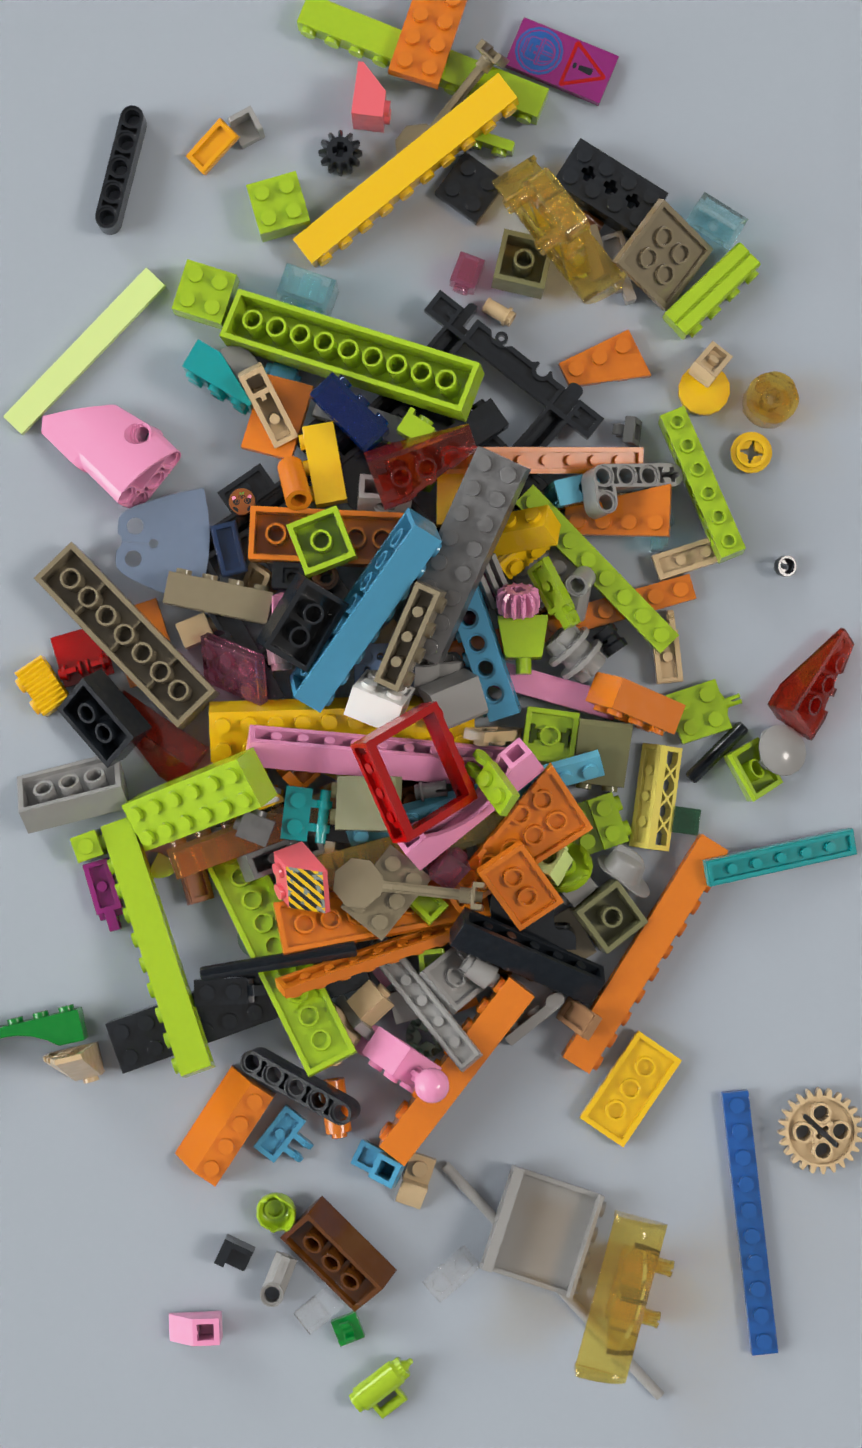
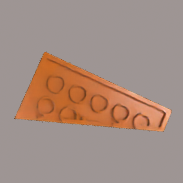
(542, 819)

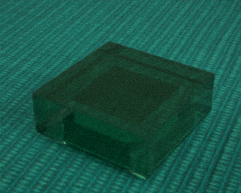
(686, 820)

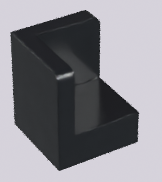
(234, 1253)

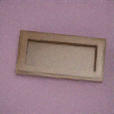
(578, 1018)

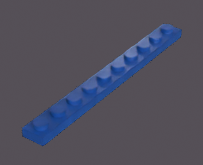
(749, 1222)

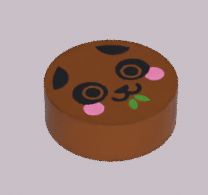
(241, 501)

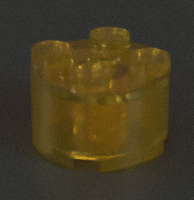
(785, 400)

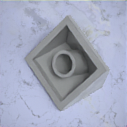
(457, 695)

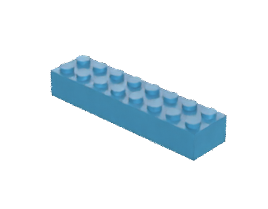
(371, 604)

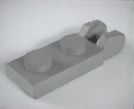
(535, 1017)

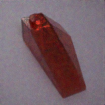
(416, 462)
(805, 692)
(165, 746)

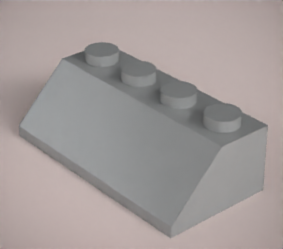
(70, 793)

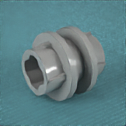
(578, 656)

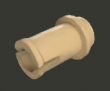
(499, 312)

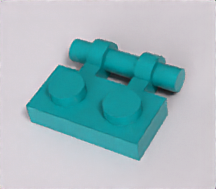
(297, 814)

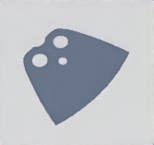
(182, 535)

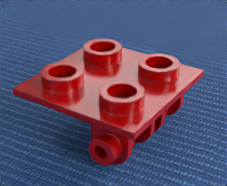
(79, 657)

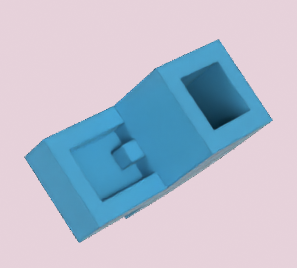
(378, 1164)

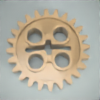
(804, 1147)

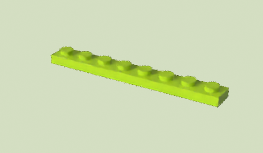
(608, 579)

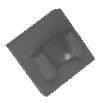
(630, 431)

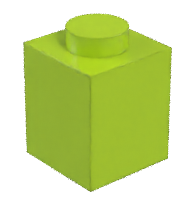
(87, 846)

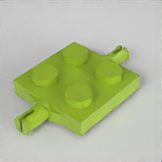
(704, 711)

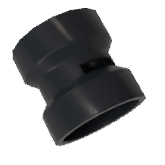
(610, 640)

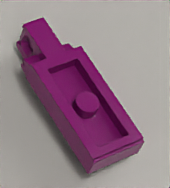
(103, 893)

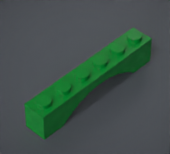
(58, 1028)

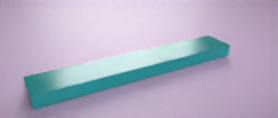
(779, 857)

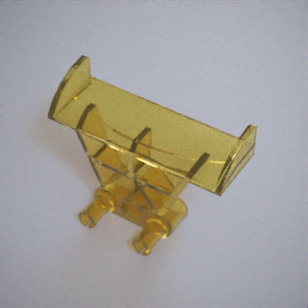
(559, 230)
(622, 1298)

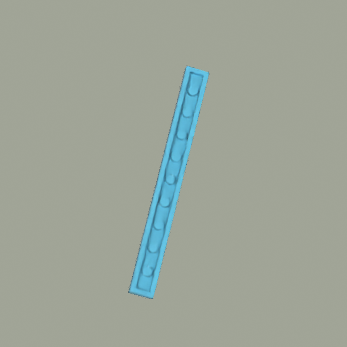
(571, 770)

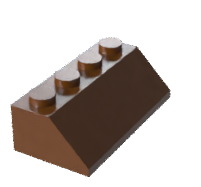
(339, 1253)

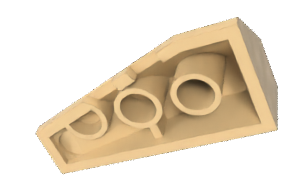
(78, 1062)

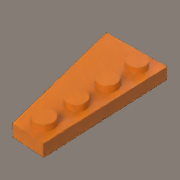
(637, 515)

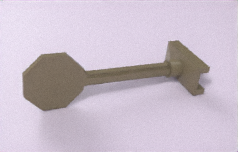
(484, 65)
(360, 884)

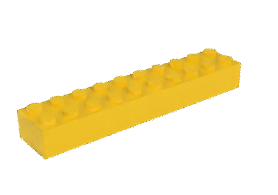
(231, 721)

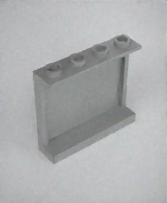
(543, 1231)

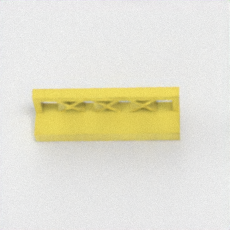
(651, 796)

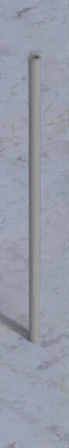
(573, 1303)

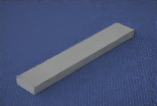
(431, 1012)

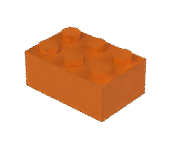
(634, 704)

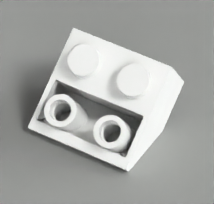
(376, 703)

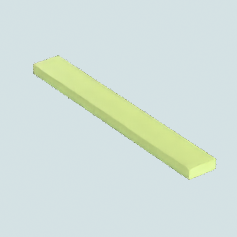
(84, 351)

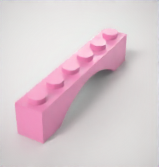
(519, 767)

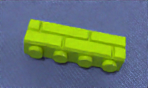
(711, 291)

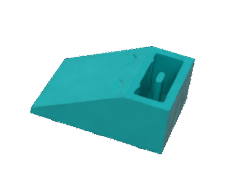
(209, 368)

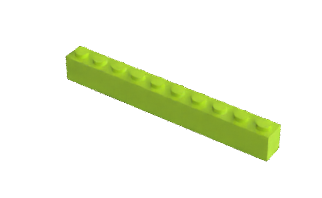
(378, 41)
(158, 949)

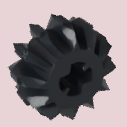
(348, 158)

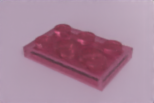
(234, 668)

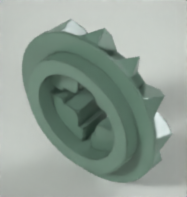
(413, 1039)

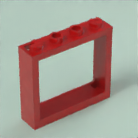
(383, 787)

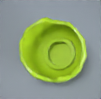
(276, 1212)

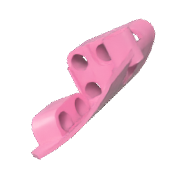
(113, 450)

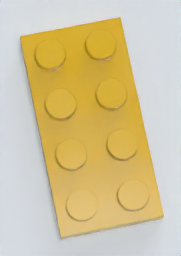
(630, 1088)

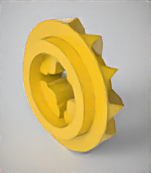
(761, 446)

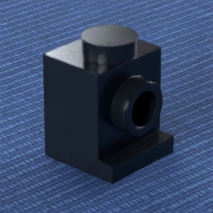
(281, 571)

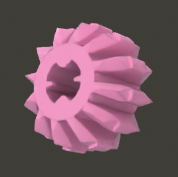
(518, 601)

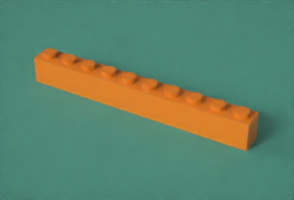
(644, 953)

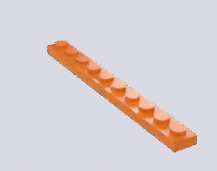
(602, 613)

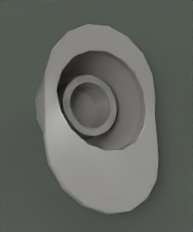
(627, 868)

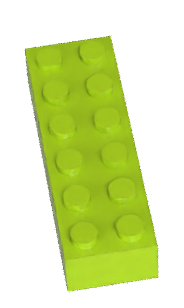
(199, 799)

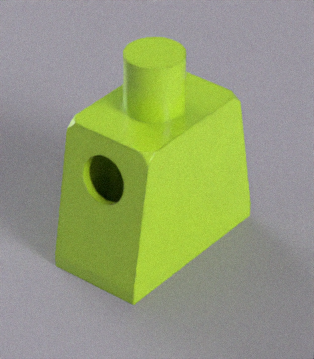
(523, 640)

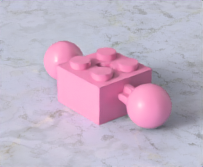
(404, 1064)

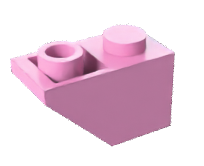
(196, 1328)

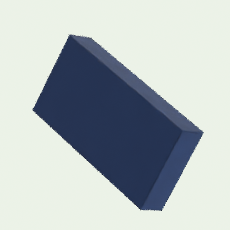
(229, 549)

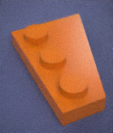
(606, 362)

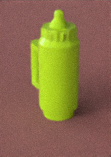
(380, 1385)

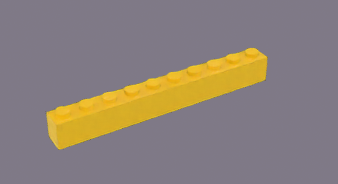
(407, 170)

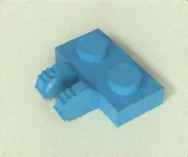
(280, 1134)

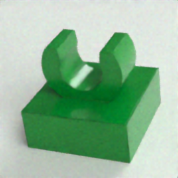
(347, 1328)

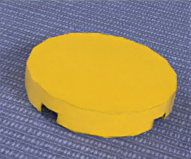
(701, 399)

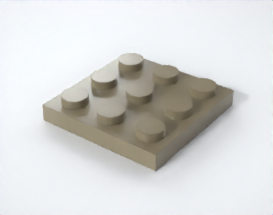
(663, 254)

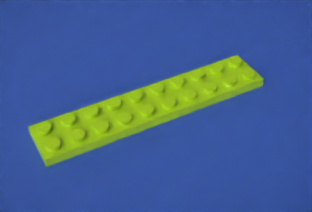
(308, 1019)

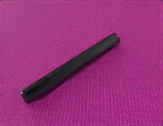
(278, 961)

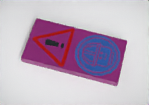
(561, 61)

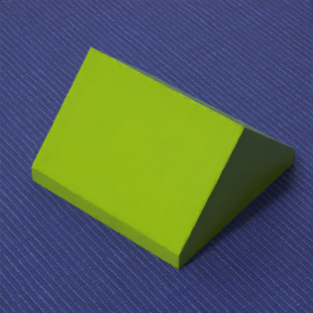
(748, 773)

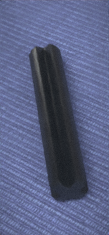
(732, 737)

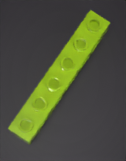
(701, 485)

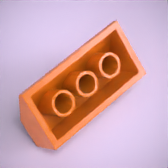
(224, 1125)

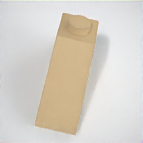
(267, 404)

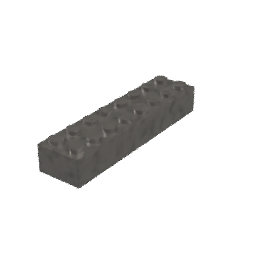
(469, 540)

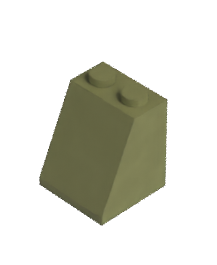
(613, 744)
(356, 806)

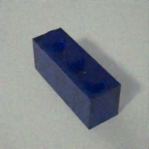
(350, 412)

